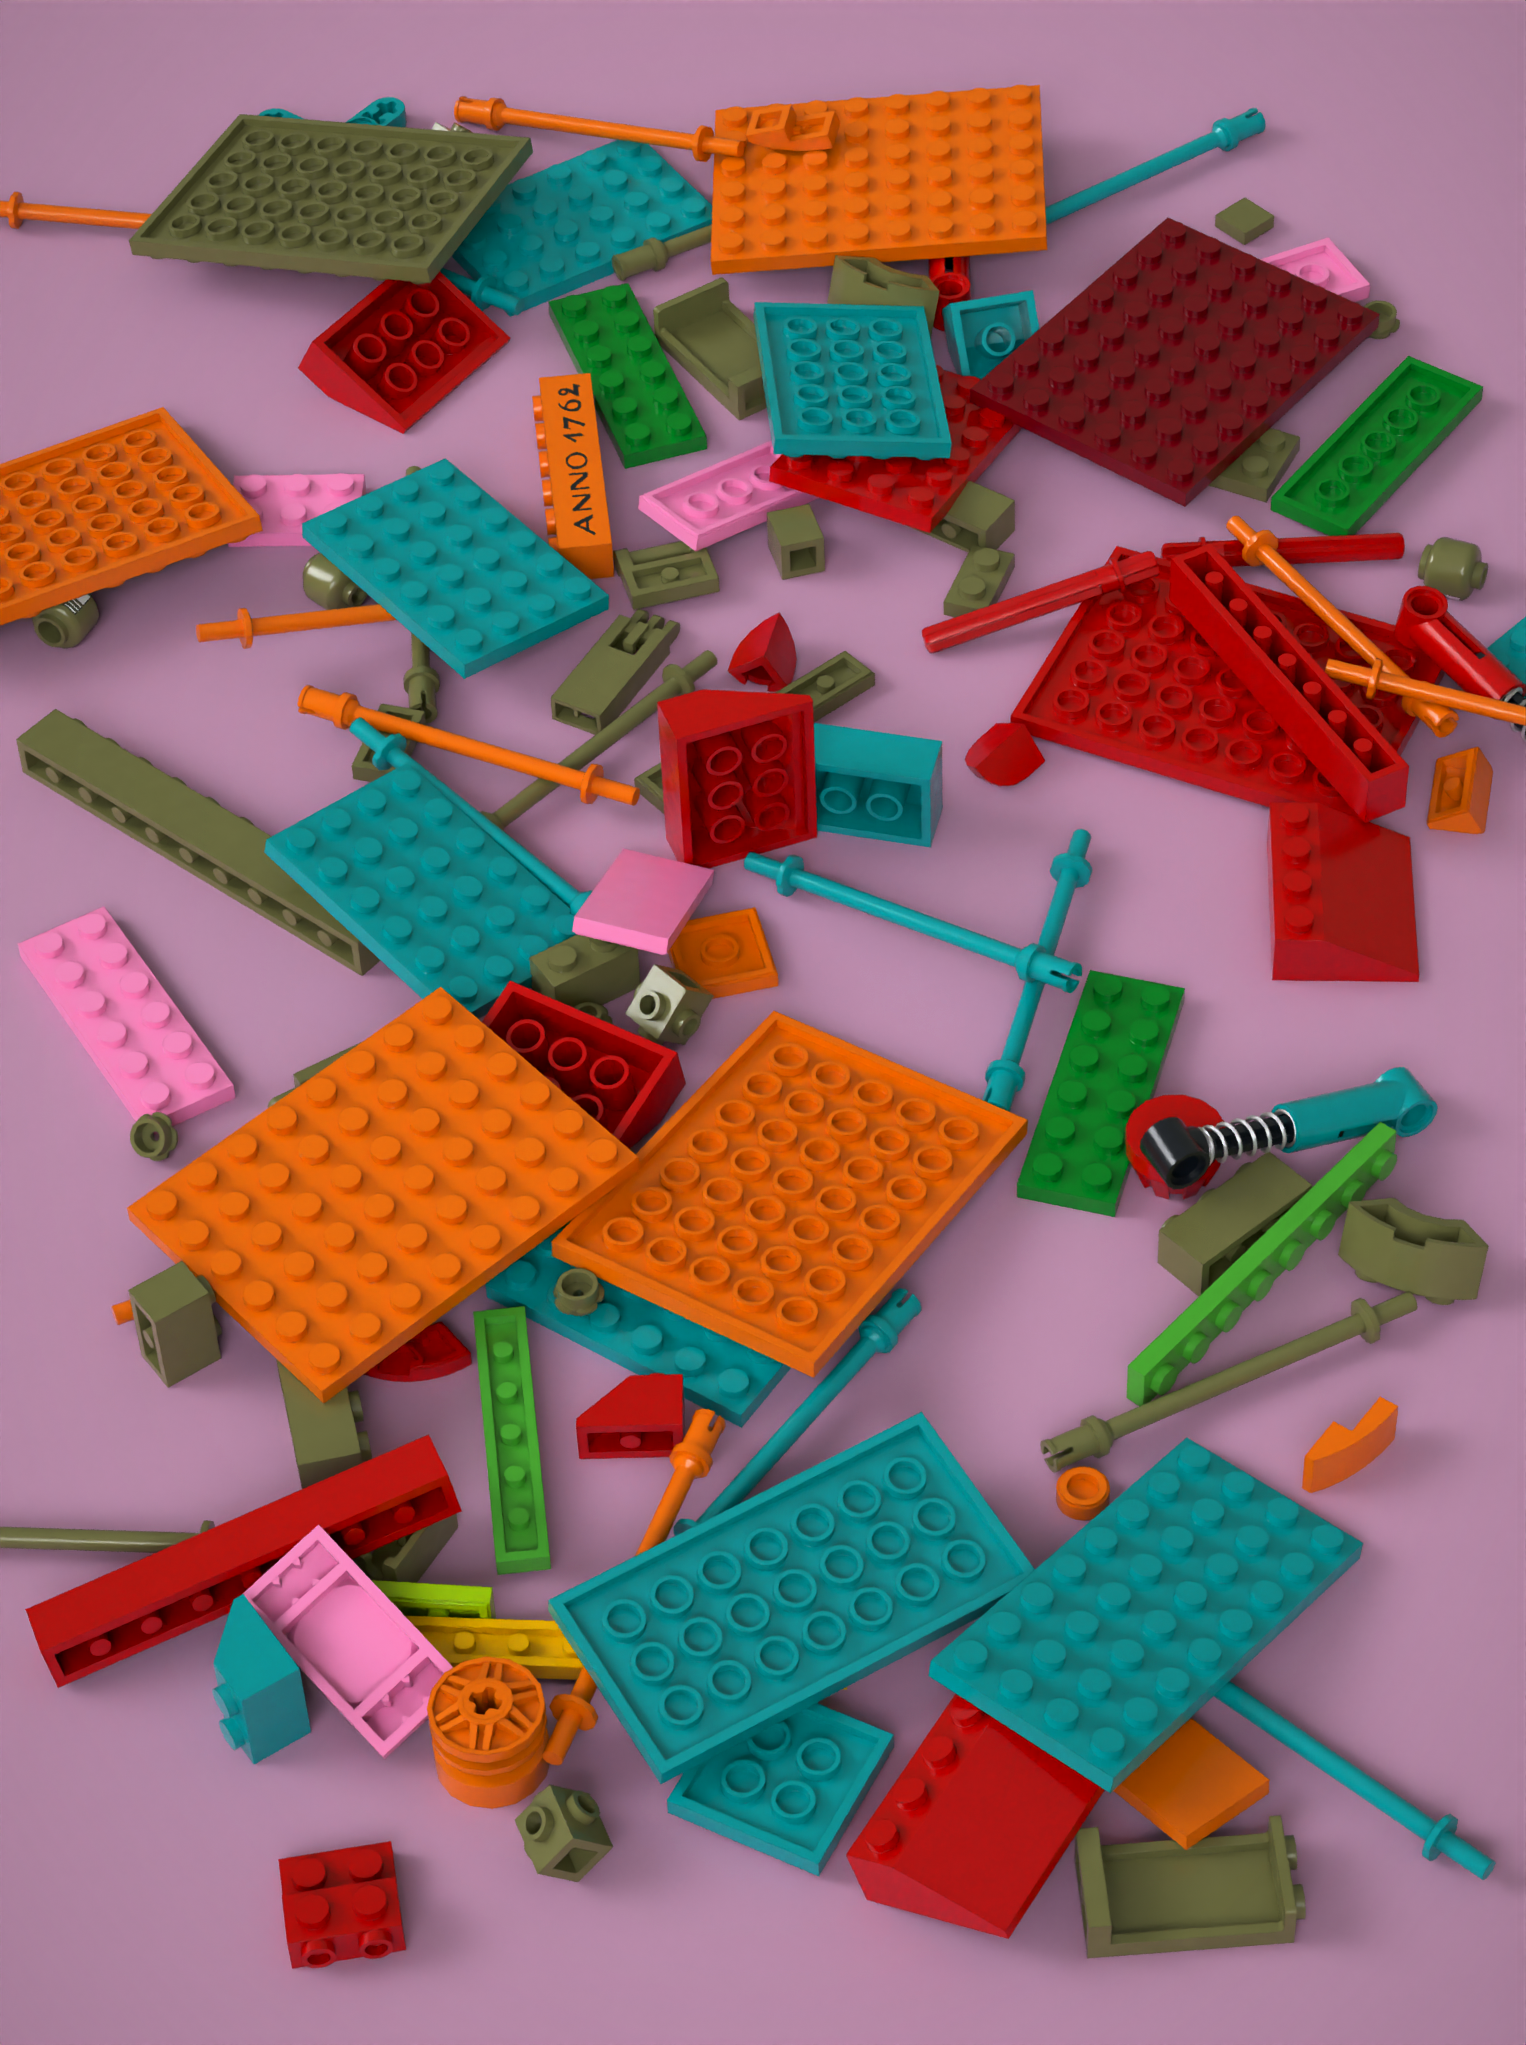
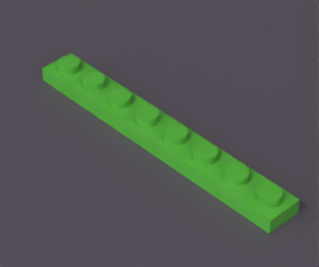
(1255, 1271)

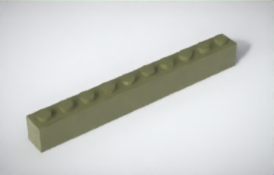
(181, 828)

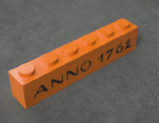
(575, 473)

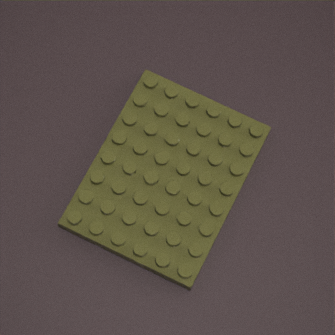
(332, 198)

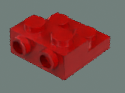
(341, 1905)

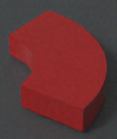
(424, 1357)

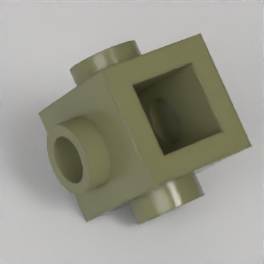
(668, 1005)
(563, 1833)

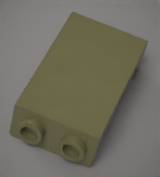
(714, 345)
(1190, 1899)

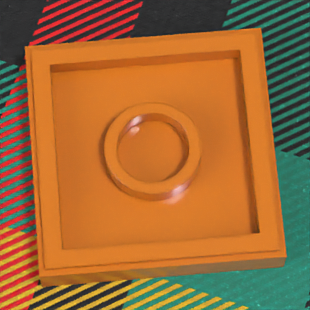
(725, 953)
(1193, 1785)

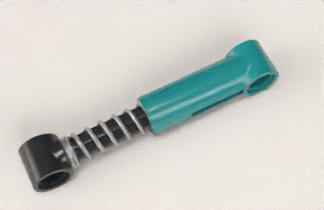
(1185, 1153)

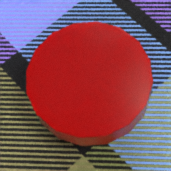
(1188, 1109)

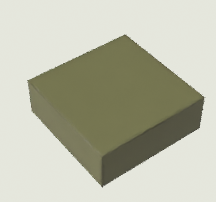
(1244, 221)

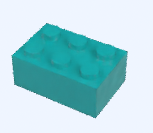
(877, 784)

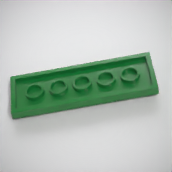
(629, 375)
(1376, 448)
(1100, 1079)

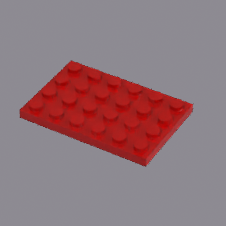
(905, 487)

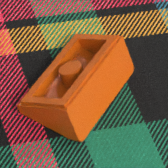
(1461, 792)

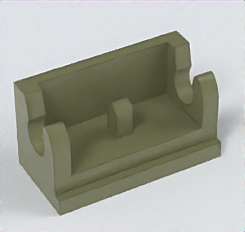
(409, 1556)

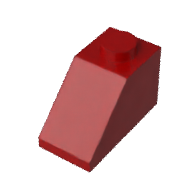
(634, 1419)

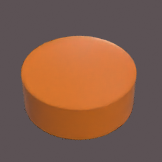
(1082, 1493)

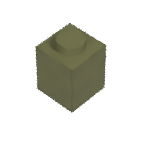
(795, 541)

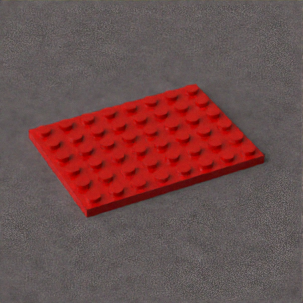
(1155, 695)

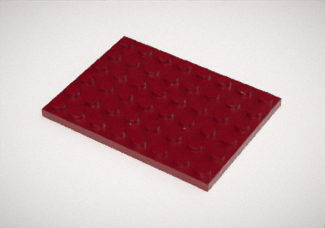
(1175, 360)

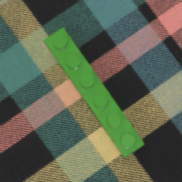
(511, 1441)

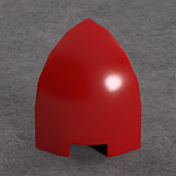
(766, 655)
(1004, 755)

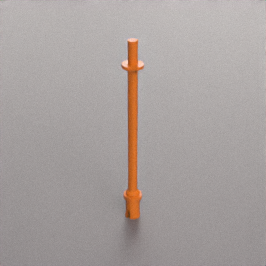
(495, 115)
(17, 210)
(1261, 549)
(247, 627)
(1376, 680)
(346, 708)
(691, 1461)

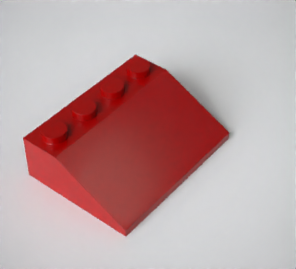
(402, 350)
(736, 773)
(1339, 897)
(601, 1067)
(971, 1825)

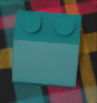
(988, 330)
(257, 1686)

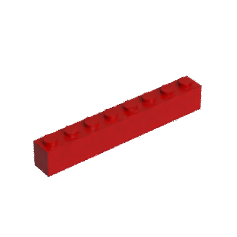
(1289, 683)
(204, 1573)

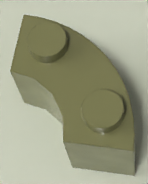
(873, 283)
(1413, 1250)

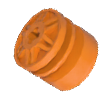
(488, 1732)

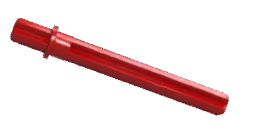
(1306, 549)
(1041, 601)

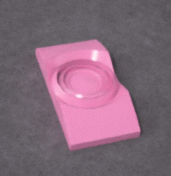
(349, 1640)

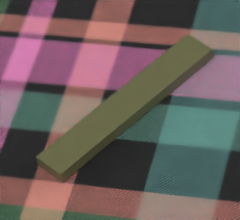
(829, 688)

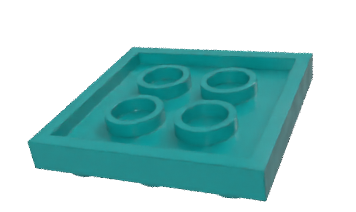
(787, 1786)

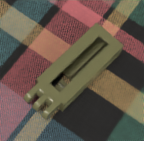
(610, 675)

